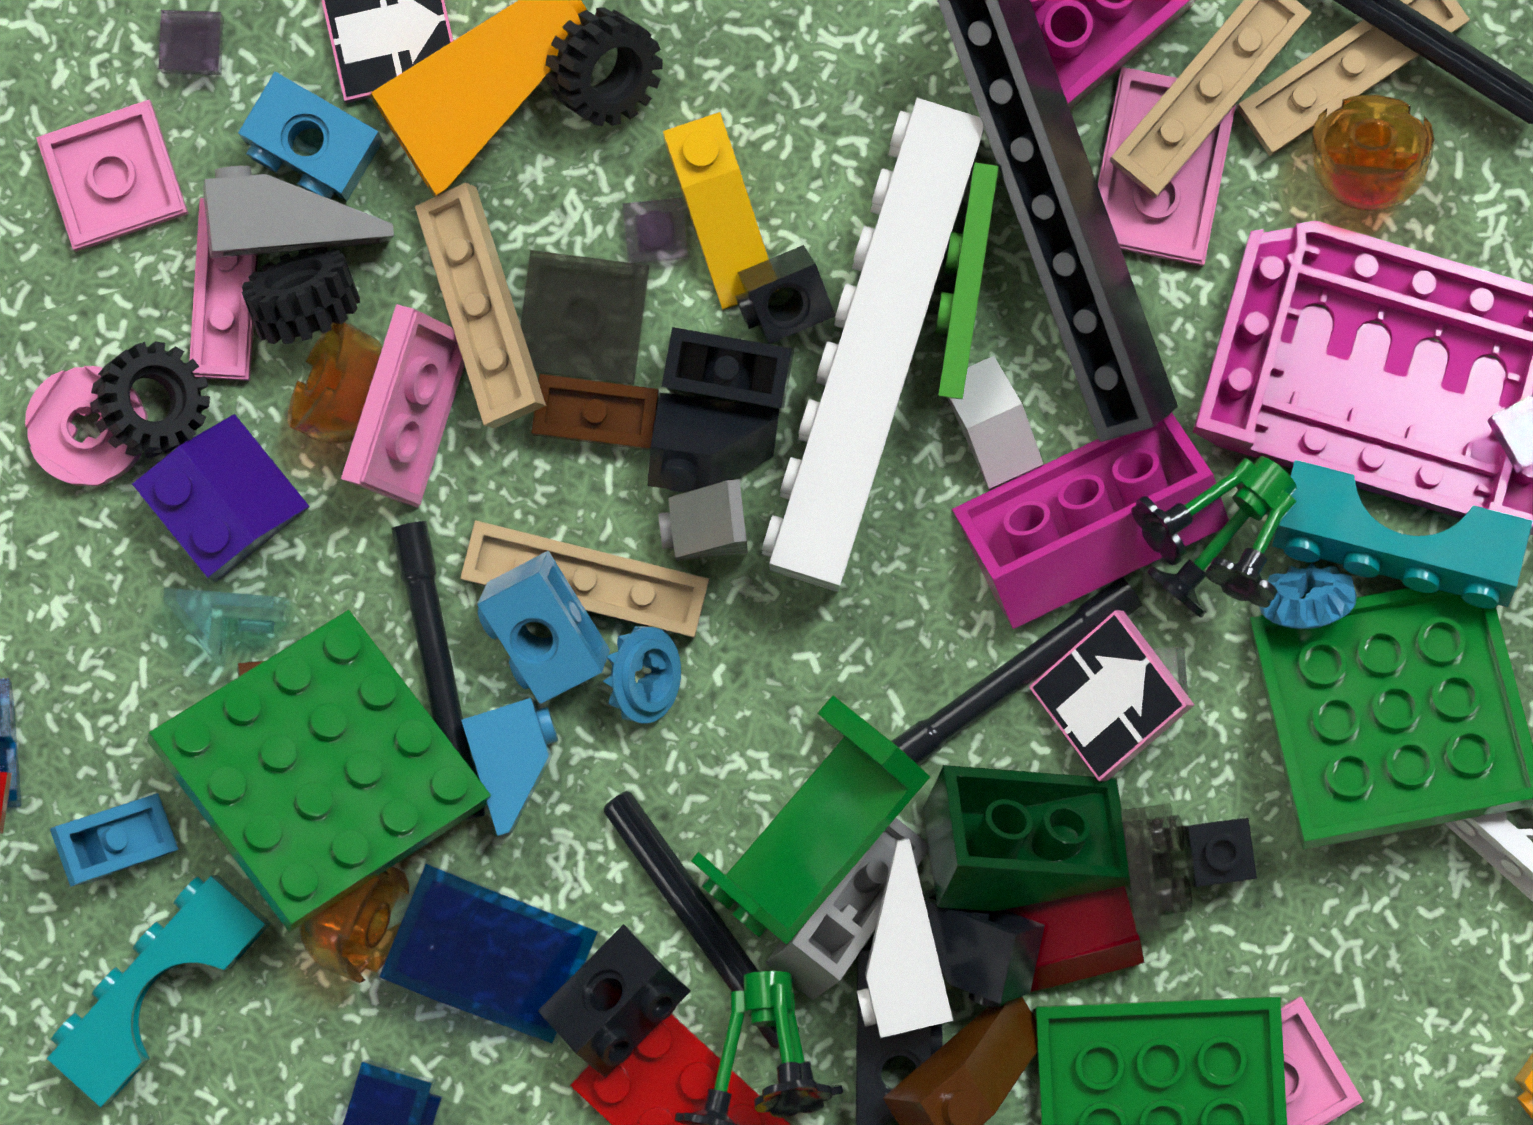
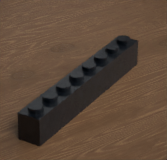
(1061, 213)

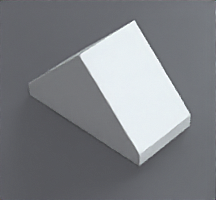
(995, 424)

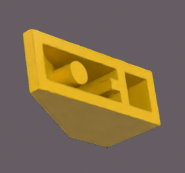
(716, 202)

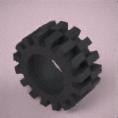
(581, 52)
(300, 295)
(178, 380)

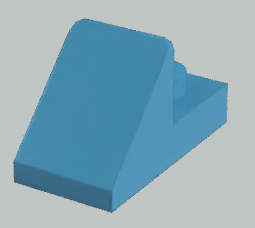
(113, 840)

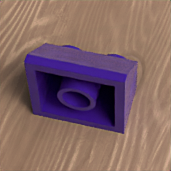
(221, 496)

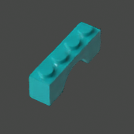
(1471, 559)
(106, 1044)

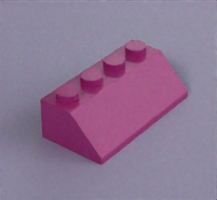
(1073, 521)

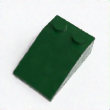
(1022, 837)

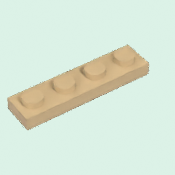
(1333, 73)
(1207, 91)
(480, 306)
(600, 580)

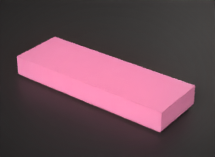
(220, 316)

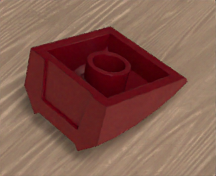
(1083, 937)

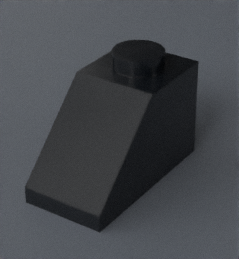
(708, 441)
(985, 951)

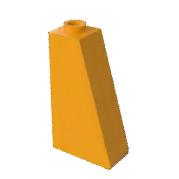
(470, 88)

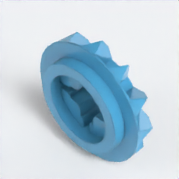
(1326, 600)
(656, 691)

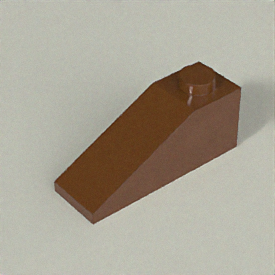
(970, 1072)

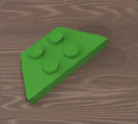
(966, 261)

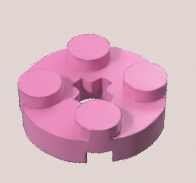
(53, 434)

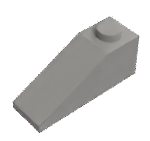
(272, 216)
(705, 522)
(845, 920)

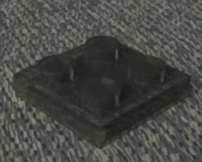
(584, 316)
(1156, 885)

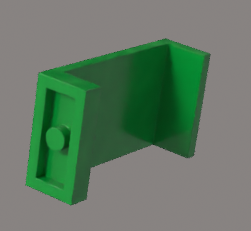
(818, 830)

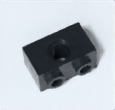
(728, 367)
(614, 1001)

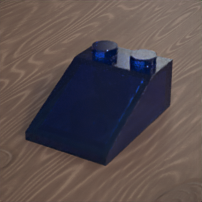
(485, 951)

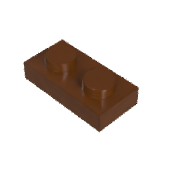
(596, 412)

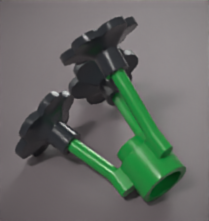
(1262, 491)
(770, 1003)

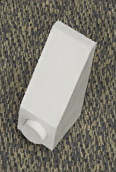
(903, 963)

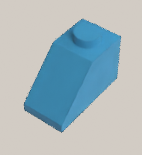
(510, 756)

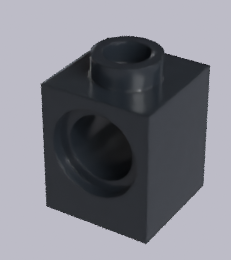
(804, 309)
(1219, 852)

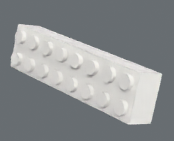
(877, 343)

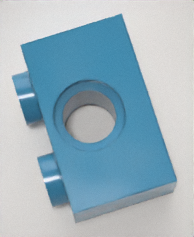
(287, 110)
(542, 595)

